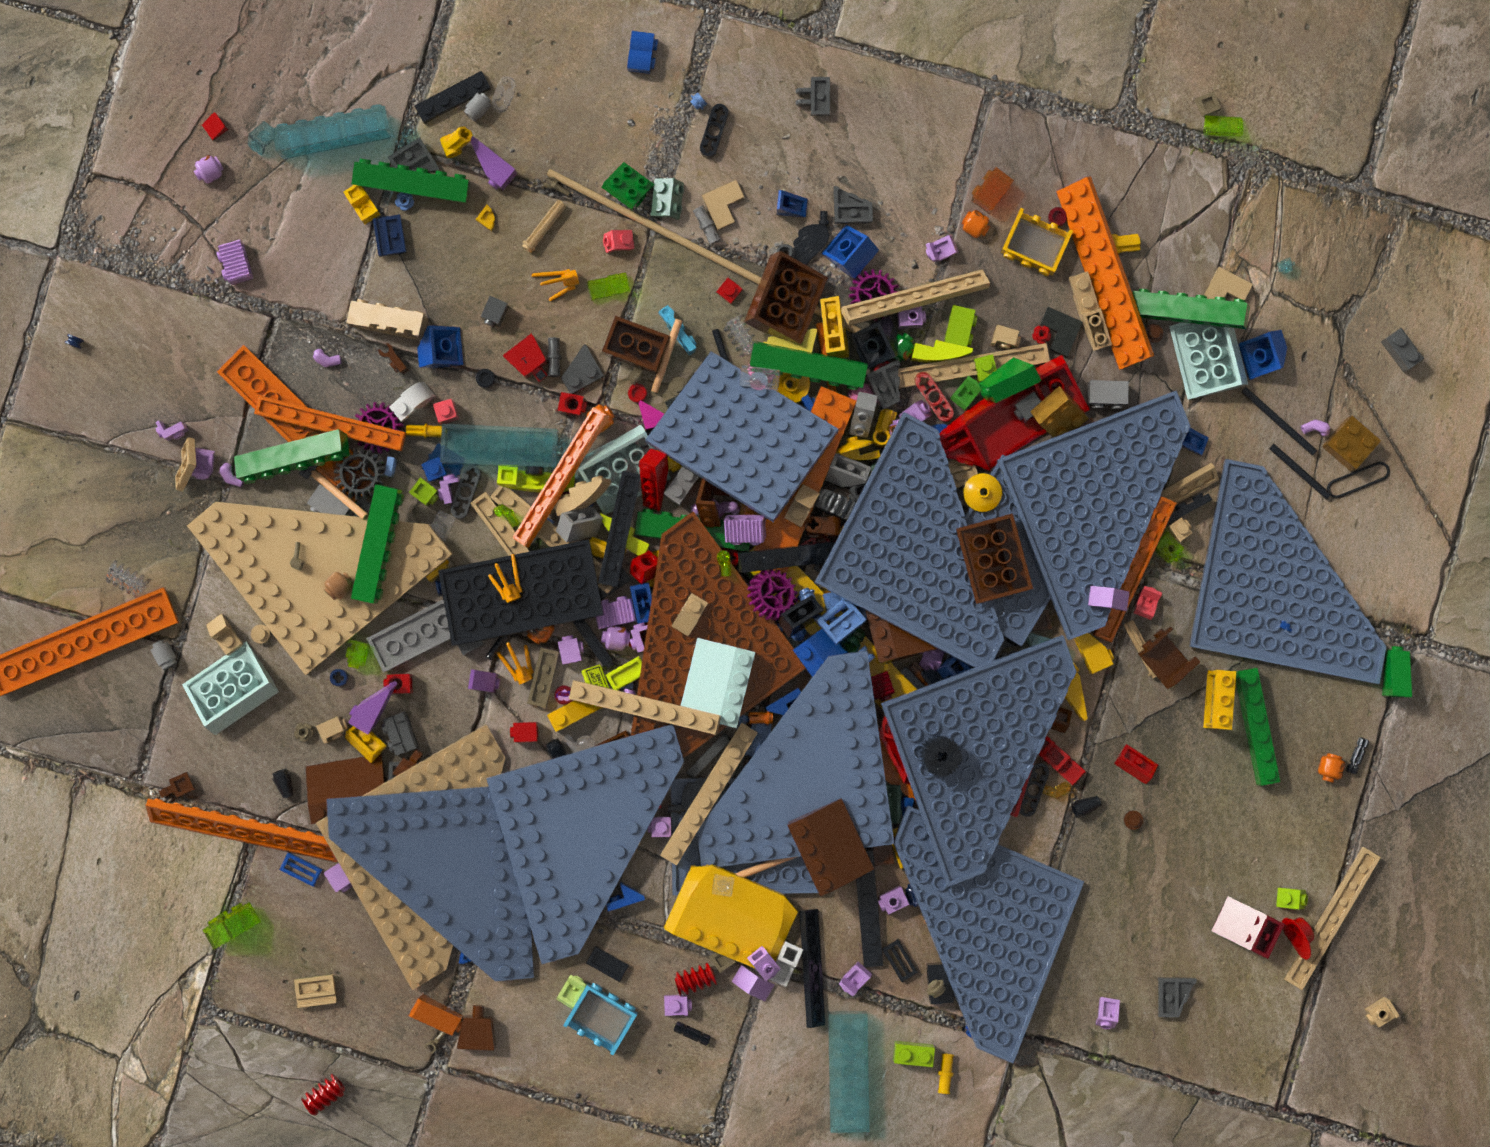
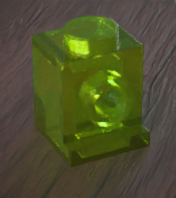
(1162, 548)
(357, 653)

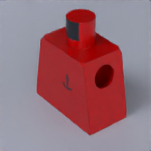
(527, 358)

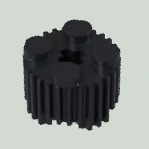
(948, 763)

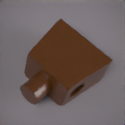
(477, 1031)

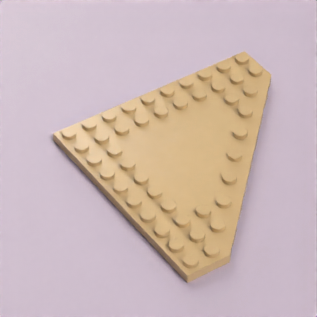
(255, 553)
(410, 939)

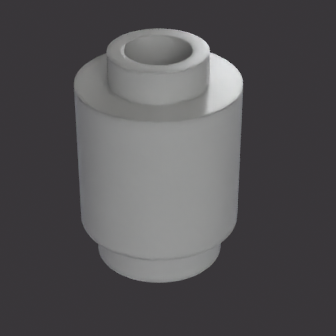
(477, 106)
(163, 654)

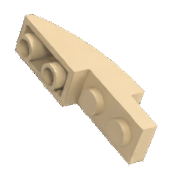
(1089, 311)
(581, 495)

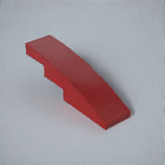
(1061, 762)

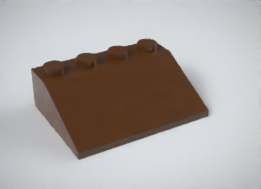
(785, 298)
(994, 558)
(894, 643)
(340, 780)
(830, 846)

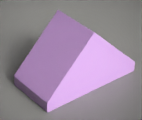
(1108, 598)
(752, 983)

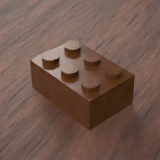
(635, 344)

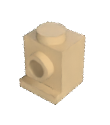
(1005, 337)
(1179, 529)
(332, 729)
(1373, 1011)

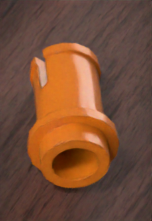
(760, 717)

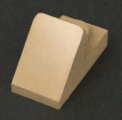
(801, 505)
(689, 614)
(224, 634)

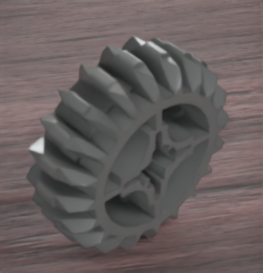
(364, 466)
(834, 504)

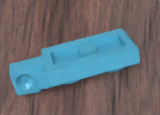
(685, 341)

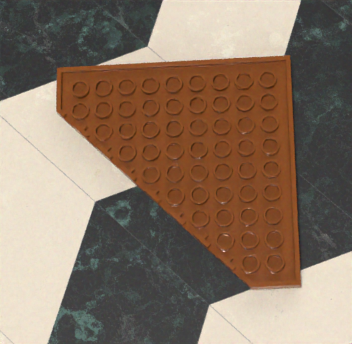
(688, 566)

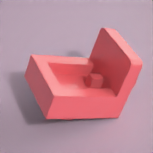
(618, 240)
(1147, 602)

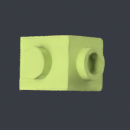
(571, 991)

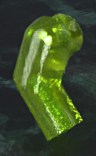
(508, 513)
(724, 560)

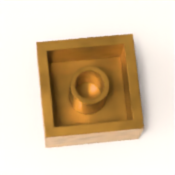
(1059, 413)
(1351, 443)

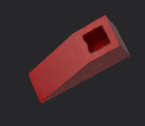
(653, 478)

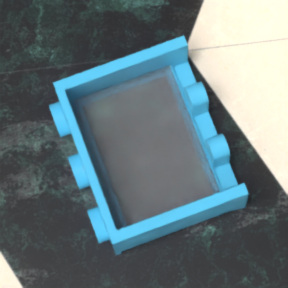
(601, 1017)

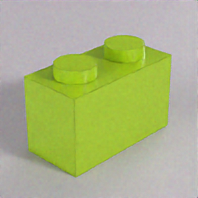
(960, 325)
(913, 1053)

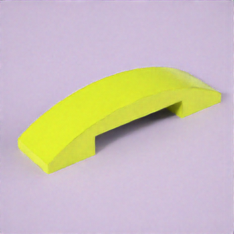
(517, 479)

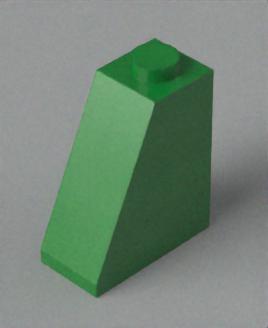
(1009, 380)
(1397, 673)

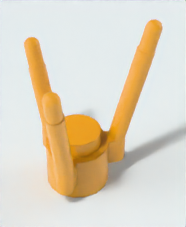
(568, 278)
(509, 592)
(522, 673)

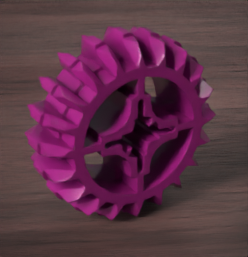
(865, 292)
(383, 421)
(770, 580)

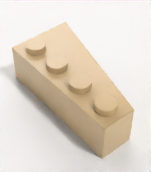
(387, 320)

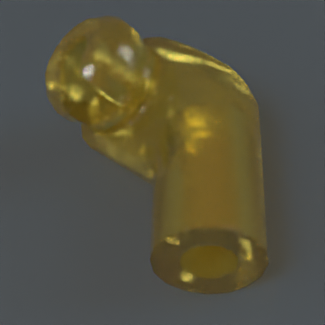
(1057, 792)

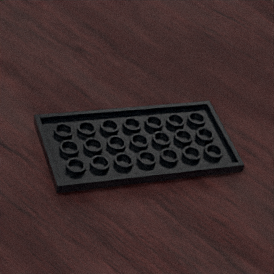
(556, 588)

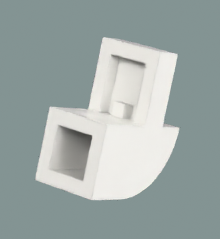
(412, 399)
(787, 961)

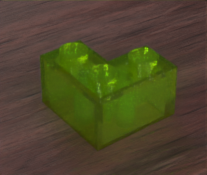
(230, 925)

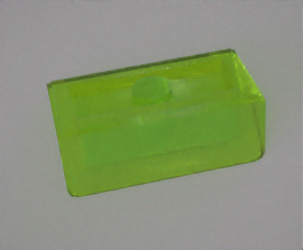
(1223, 126)

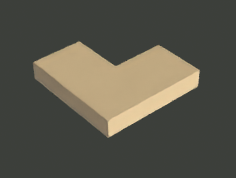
(718, 201)
(1227, 283)
(188, 464)

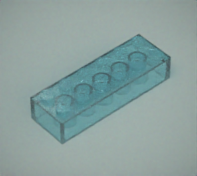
(333, 132)
(499, 446)
(848, 1071)

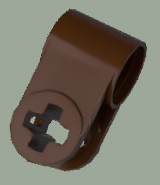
(825, 527)

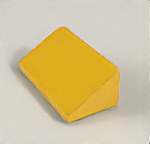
(367, 744)

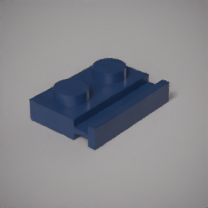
(389, 235)

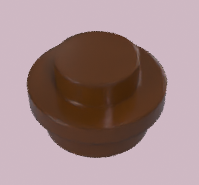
(1154, 333)
(1133, 820)

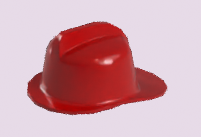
(1300, 935)

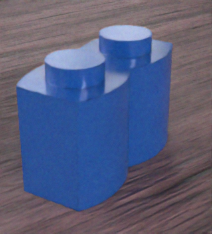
(641, 52)

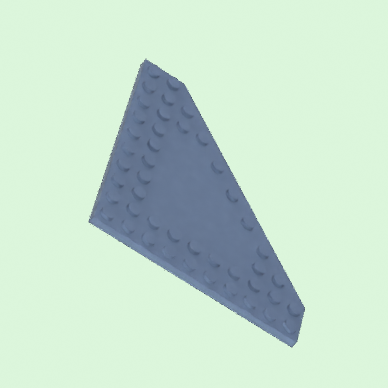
(1092, 499)
(904, 550)
(1269, 571)
(1000, 724)
(813, 756)
(577, 827)
(447, 865)
(991, 932)

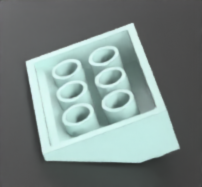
(1208, 359)
(611, 460)
(718, 680)
(230, 689)

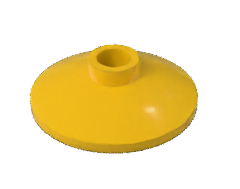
(798, 389)
(853, 444)
(975, 499)

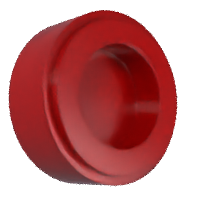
(637, 392)

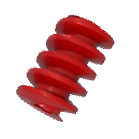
(695, 979)
(323, 1096)

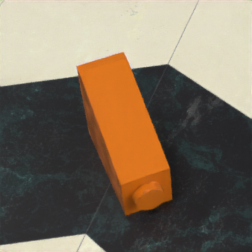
(436, 1015)

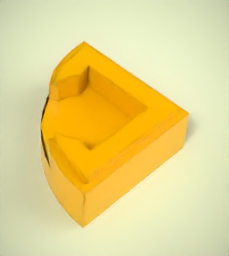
(486, 218)

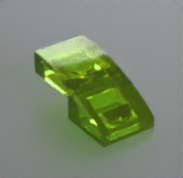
(608, 286)

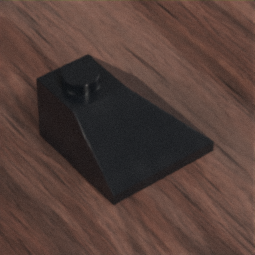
(876, 342)

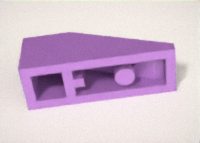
(496, 169)
(369, 711)

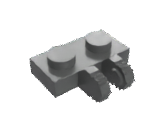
(819, 96)

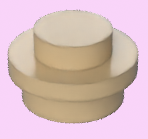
(260, 634)

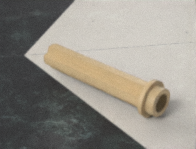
(542, 228)
(1137, 640)

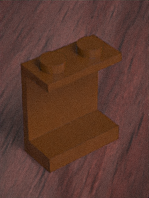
(706, 507)
(1166, 659)

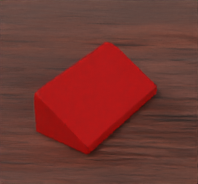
(1136, 764)

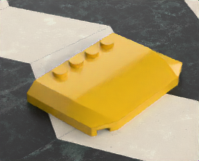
(732, 924)

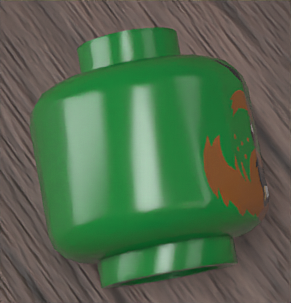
(905, 347)

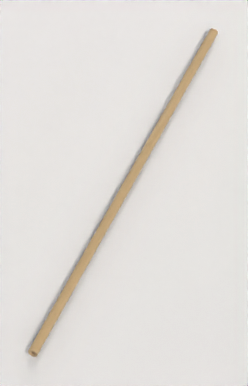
(669, 234)

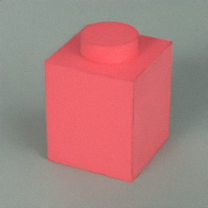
(446, 411)

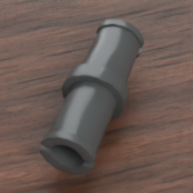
(554, 357)

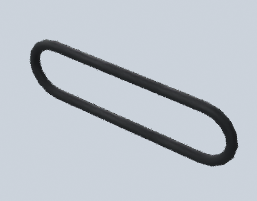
(1355, 472)

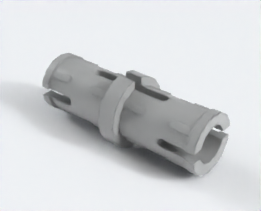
(706, 225)

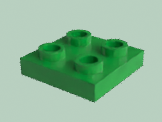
(627, 186)

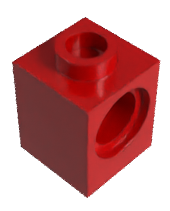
(565, 398)
(644, 567)
(407, 683)
(524, 732)

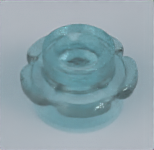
(1285, 265)

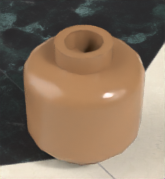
(338, 585)

